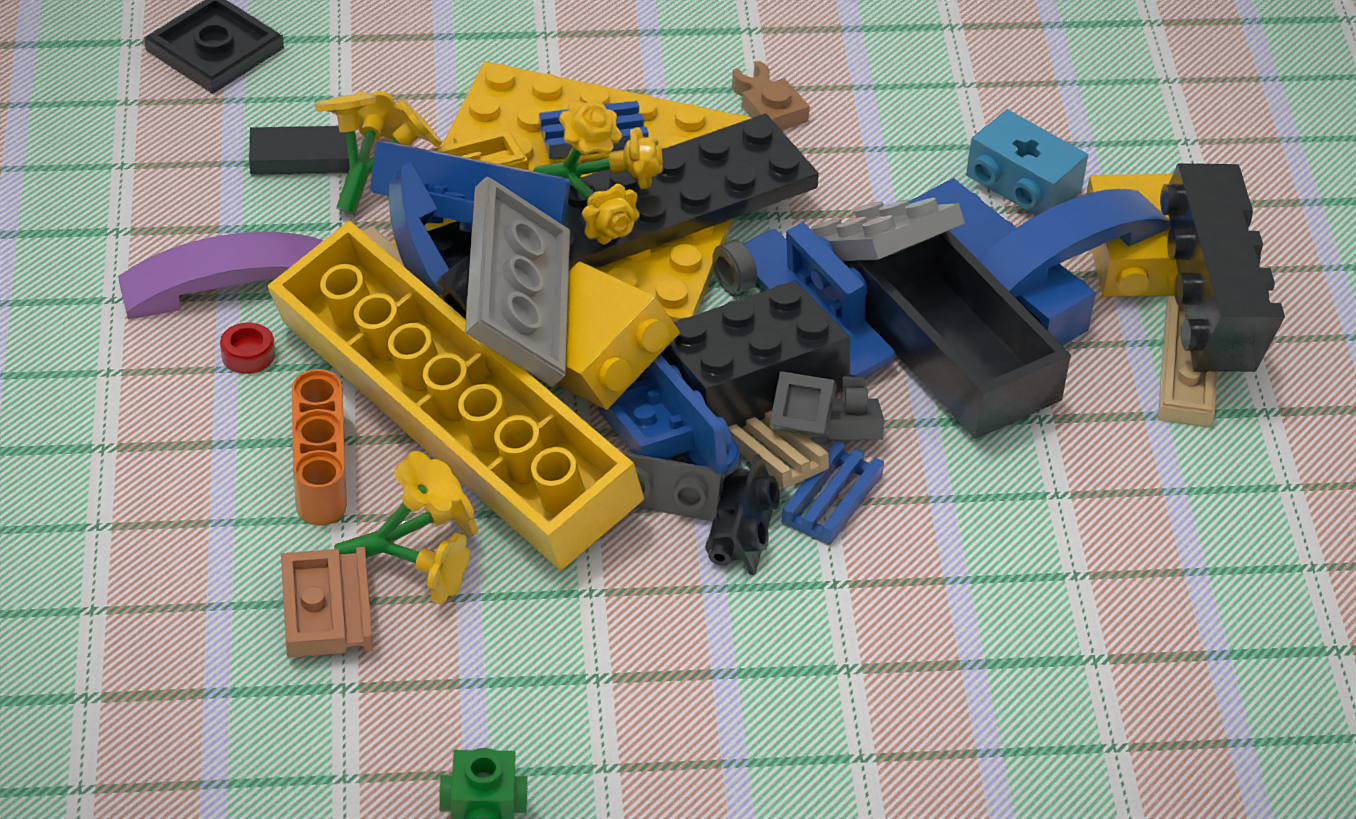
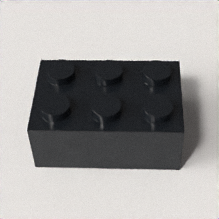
(742, 346)

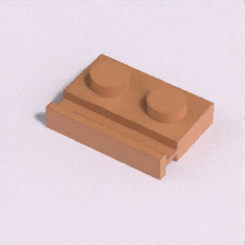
(325, 602)

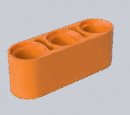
(318, 447)

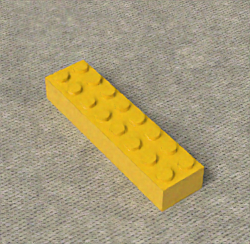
(456, 396)

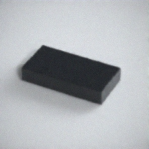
(297, 150)

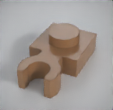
(775, 98)

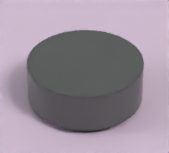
(734, 267)

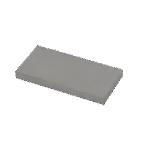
(518, 282)

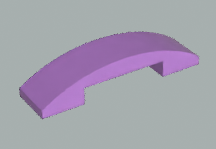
(206, 265)

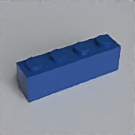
(1060, 305)

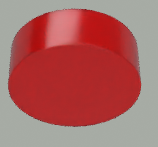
(247, 347)

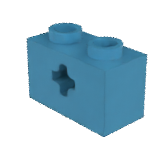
(1026, 163)

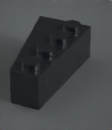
(1218, 269)

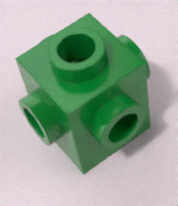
(483, 786)

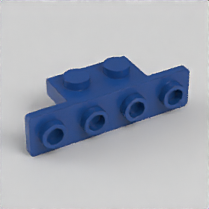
(453, 182)
(829, 282)
(666, 417)

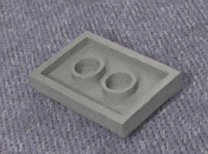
(888, 228)

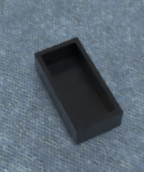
(963, 334)

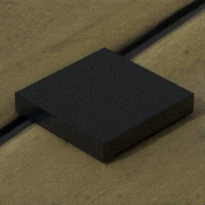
(214, 43)

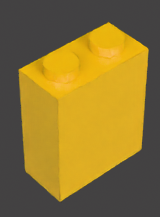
(1137, 268)
(610, 334)

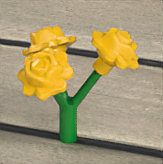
(593, 130)

